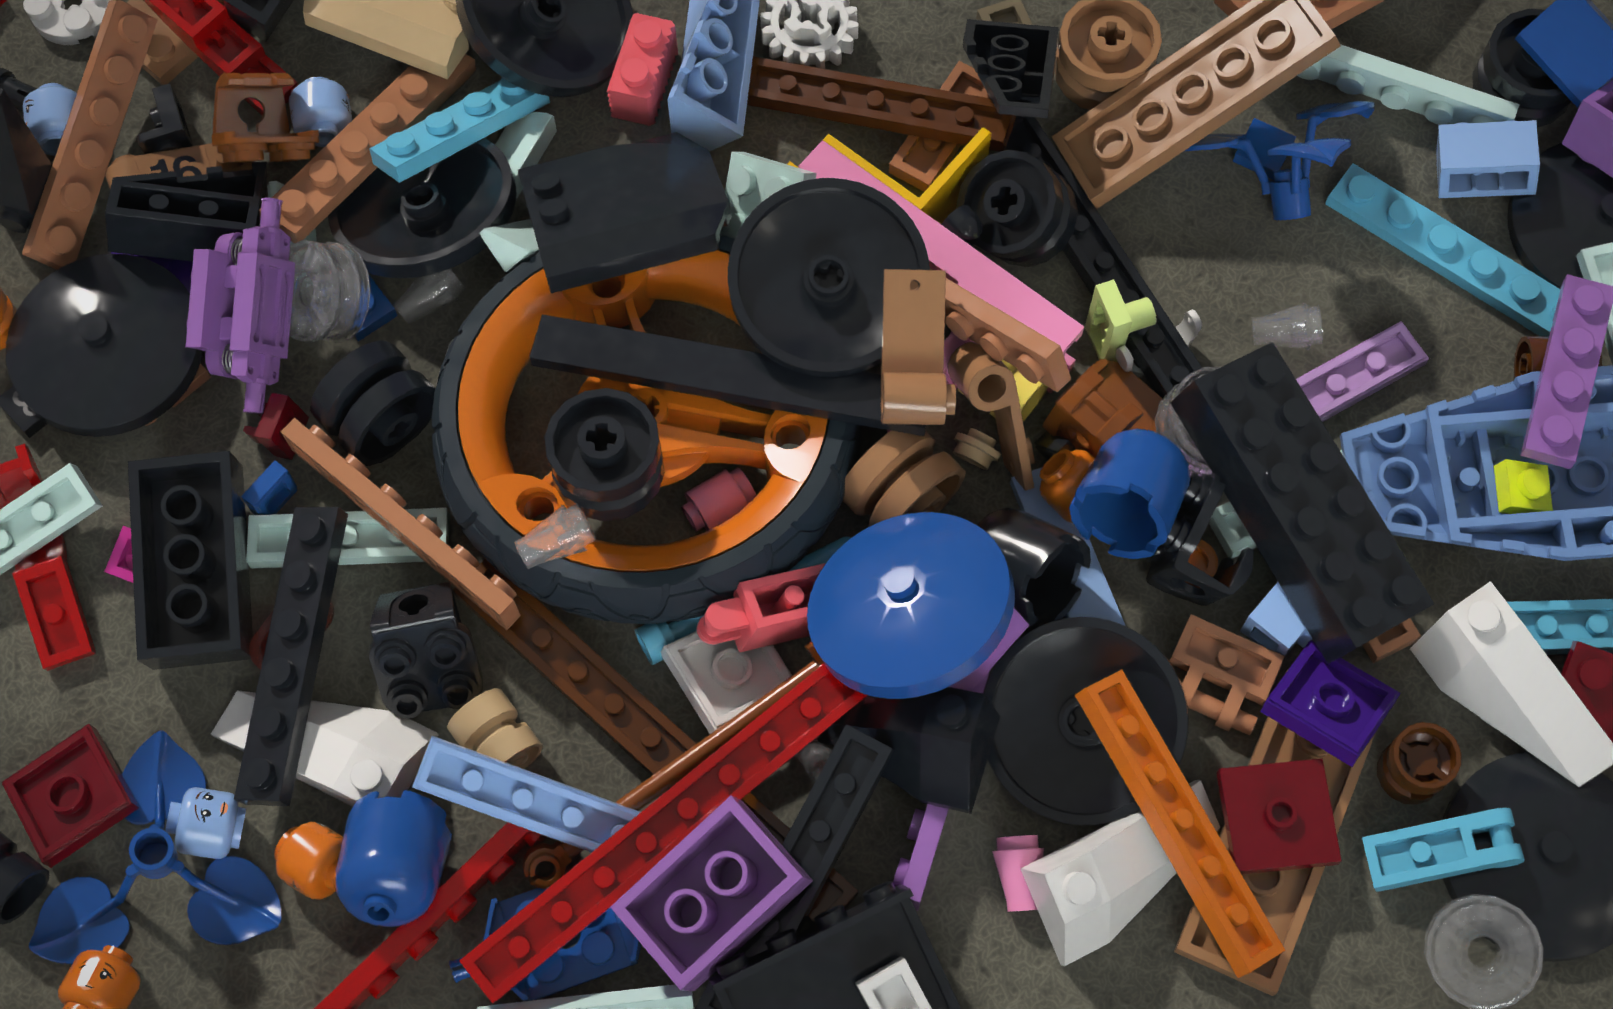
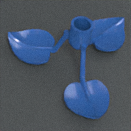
(1291, 186)
(226, 910)

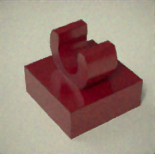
(276, 416)

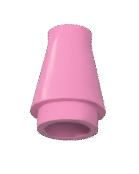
(1011, 855)

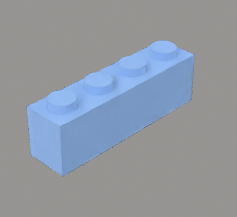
(714, 72)

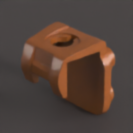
(271, 132)
(1101, 405)

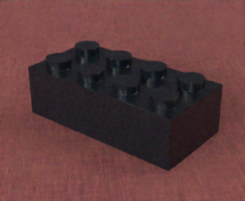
(189, 560)

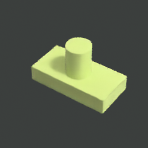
(1112, 320)

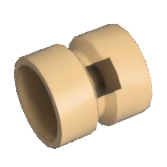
(490, 728)

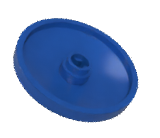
(911, 605)

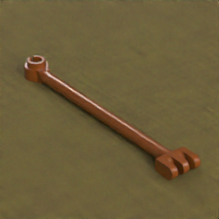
(562, 853)

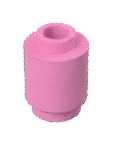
(718, 499)

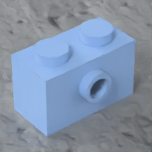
(1487, 159)

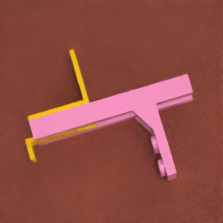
(945, 249)

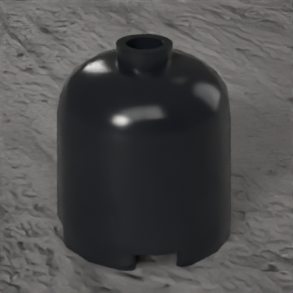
(1041, 561)

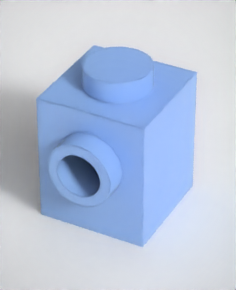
(1276, 623)

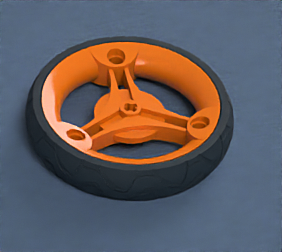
(611, 578)

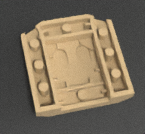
(409, 31)

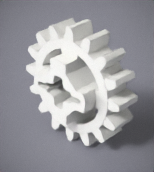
(808, 30)

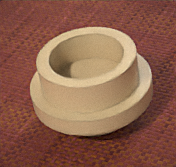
(976, 448)

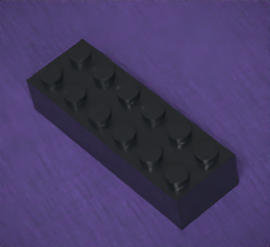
(1300, 502)

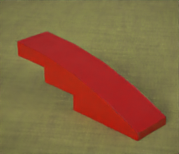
(217, 39)

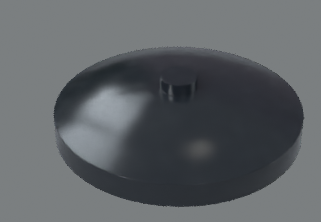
(548, 44)
(431, 216)
(1563, 217)
(813, 274)
(102, 345)
(1045, 741)
(1565, 847)

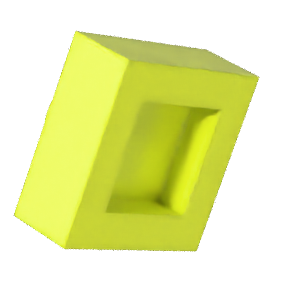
(1522, 487)

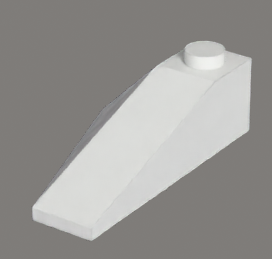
(1502, 674)
(344, 747)
(1101, 882)

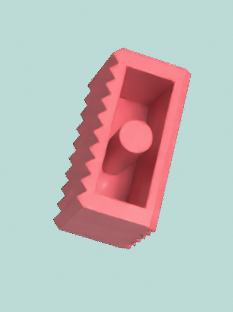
(642, 69)

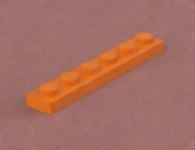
(1180, 824)

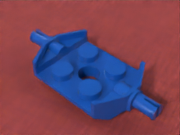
(601, 950)

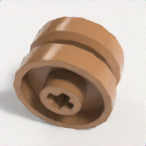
(1104, 49)
(902, 478)

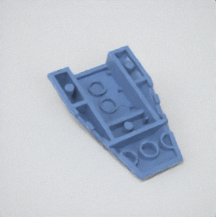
(1437, 475)

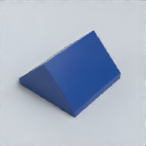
(1572, 47)

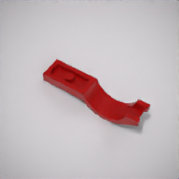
(46, 580)

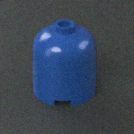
(1132, 493)
(392, 858)

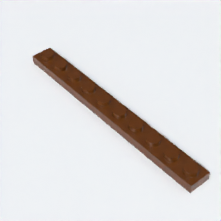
(617, 706)

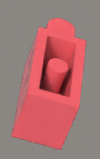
(762, 611)

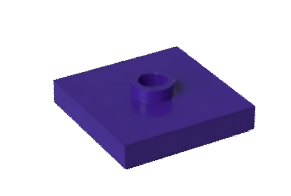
(1330, 704)

